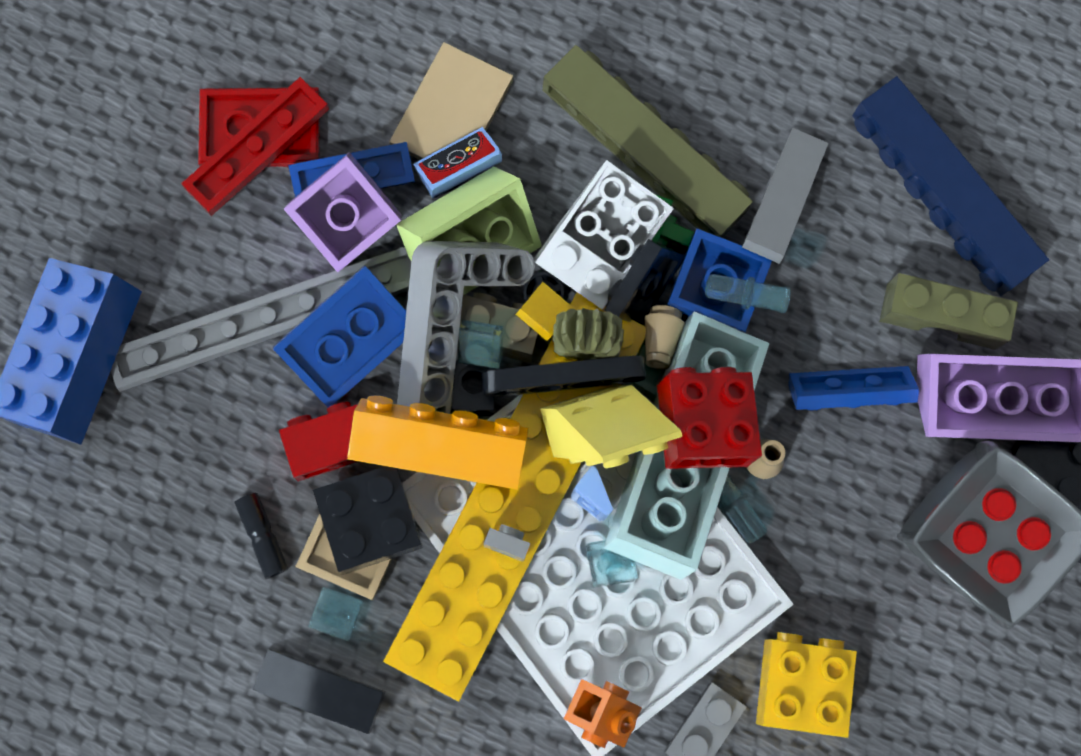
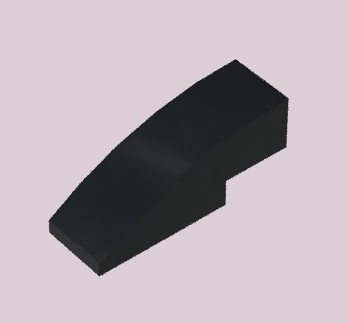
(319, 691)

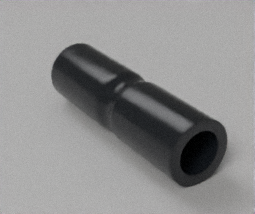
(263, 540)

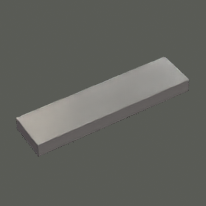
(785, 196)

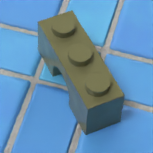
(972, 315)

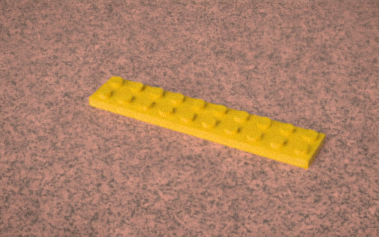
(474, 584)

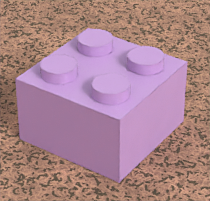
(343, 212)

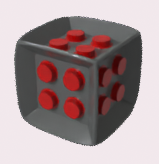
(996, 533)

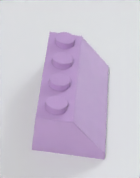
(1000, 397)

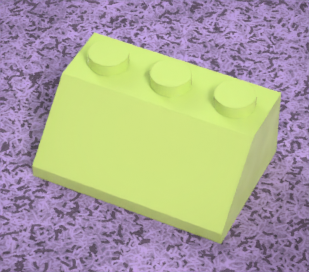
(479, 211)

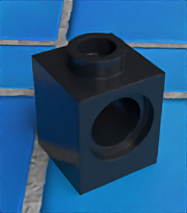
(469, 402)

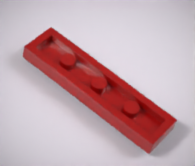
(255, 146)

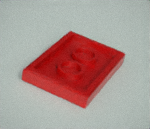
(228, 110)

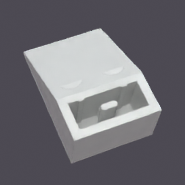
(601, 232)

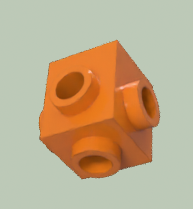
(603, 713)

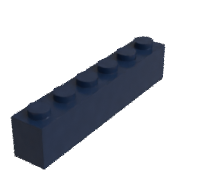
(948, 187)

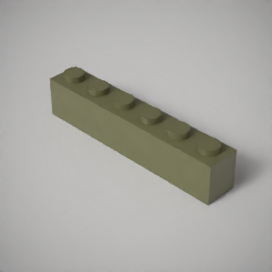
(646, 143)

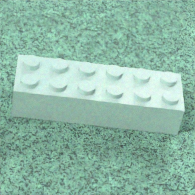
(670, 511)

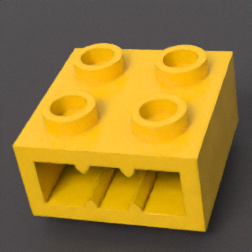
(806, 685)

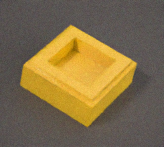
(541, 310)

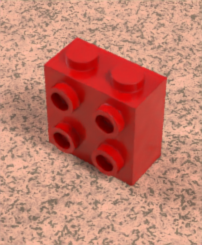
(714, 416)

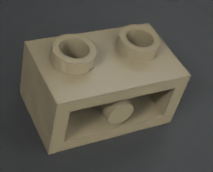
(518, 337)

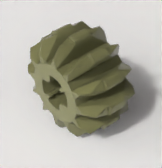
(587, 334)

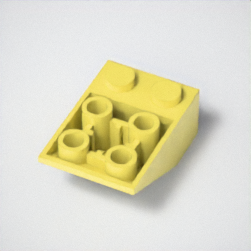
(607, 427)

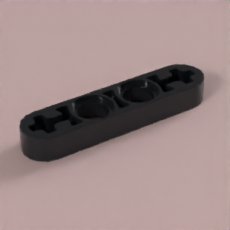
(563, 376)

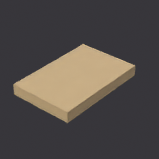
(451, 102)

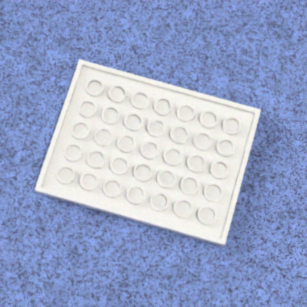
(637, 634)

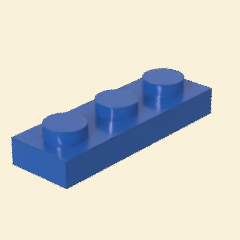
(385, 165)
(853, 388)

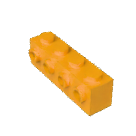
(438, 442)

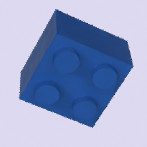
(718, 256)

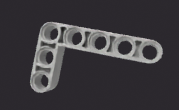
(442, 322)

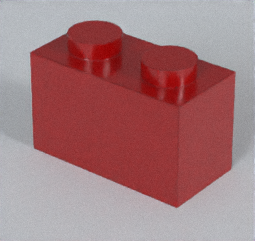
(319, 443)

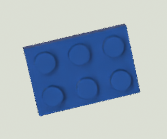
(344, 337)

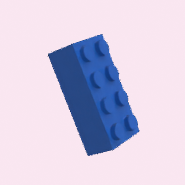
(66, 349)

